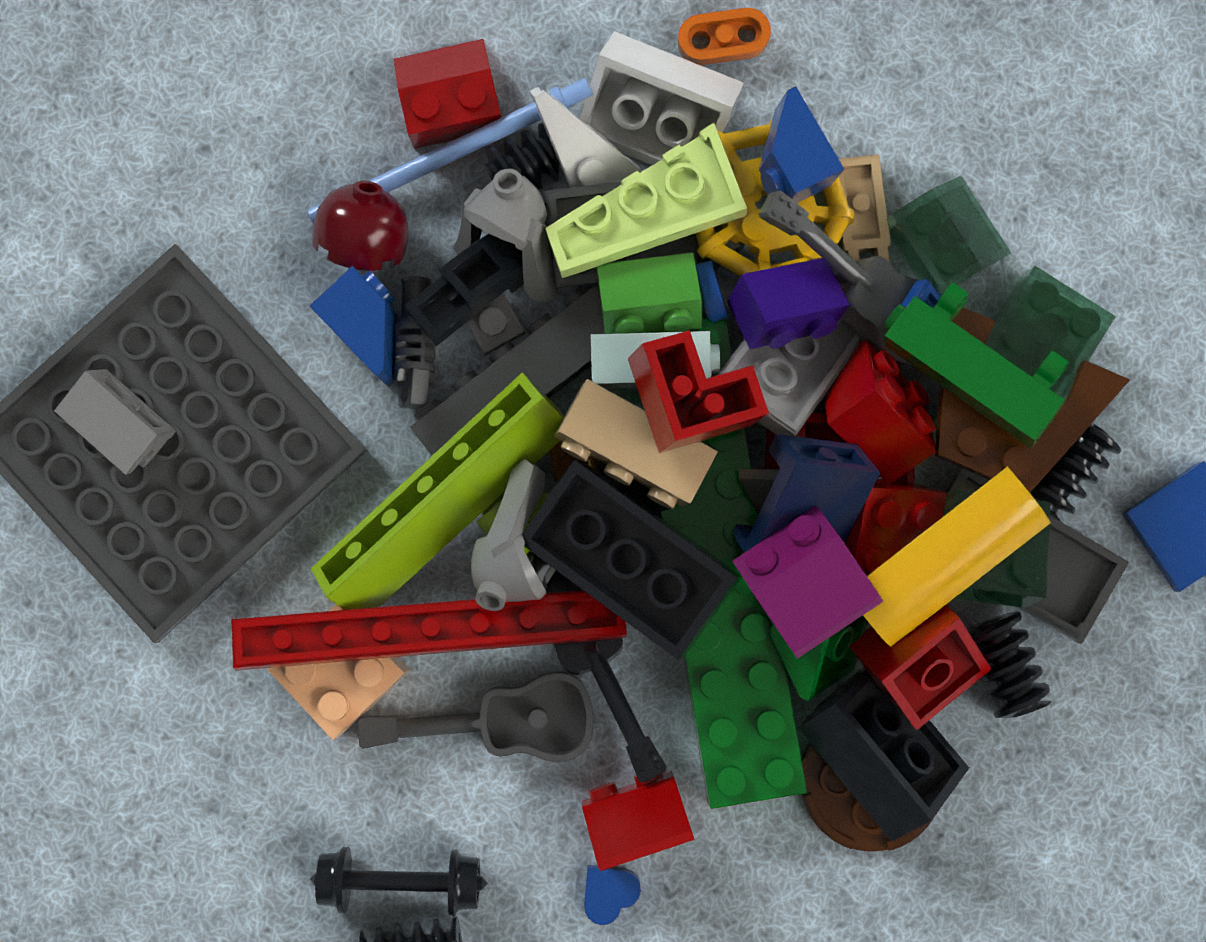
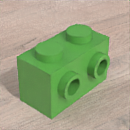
(650, 295)

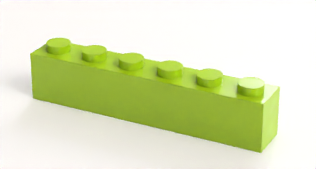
(439, 498)

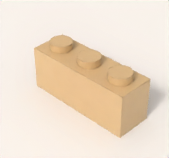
(622, 439)

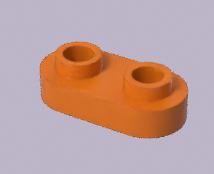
(722, 32)

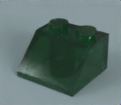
(946, 235)

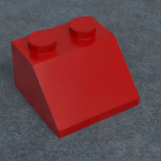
(446, 92)
(925, 666)
(635, 820)

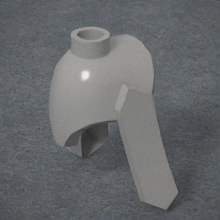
(515, 213)
(498, 558)

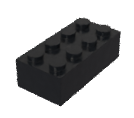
(629, 559)

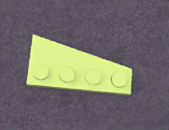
(667, 201)

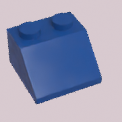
(361, 317)

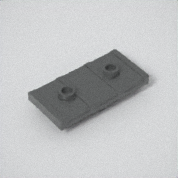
(1077, 577)

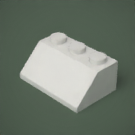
(654, 99)

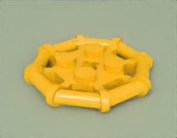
(758, 234)

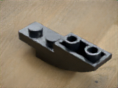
(468, 286)

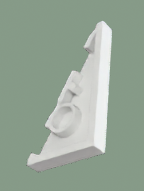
(579, 148)

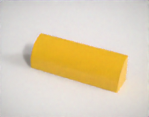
(953, 555)

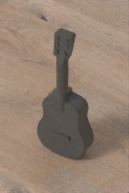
(868, 283)
(541, 718)

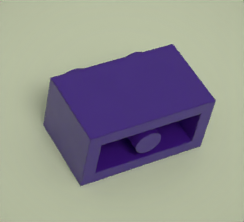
(787, 303)

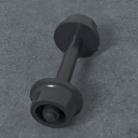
(336, 879)

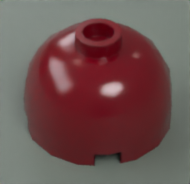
(361, 227)

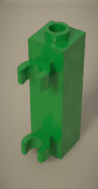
(973, 370)

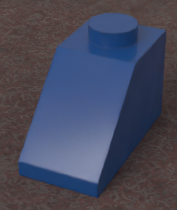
(797, 152)

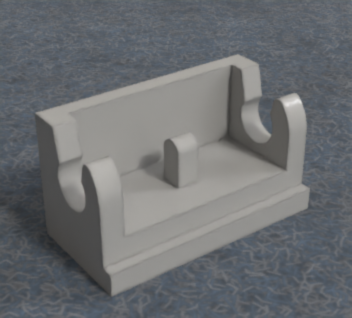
(114, 420)

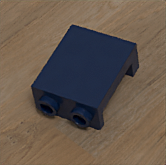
(812, 474)

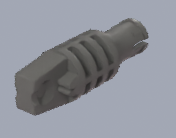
(412, 351)

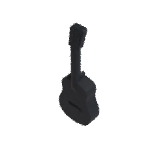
(595, 657)

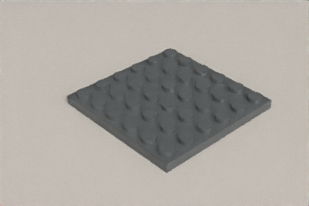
(232, 476)

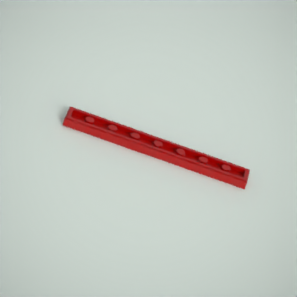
(419, 630)

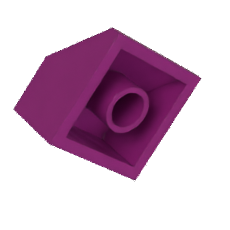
(807, 581)

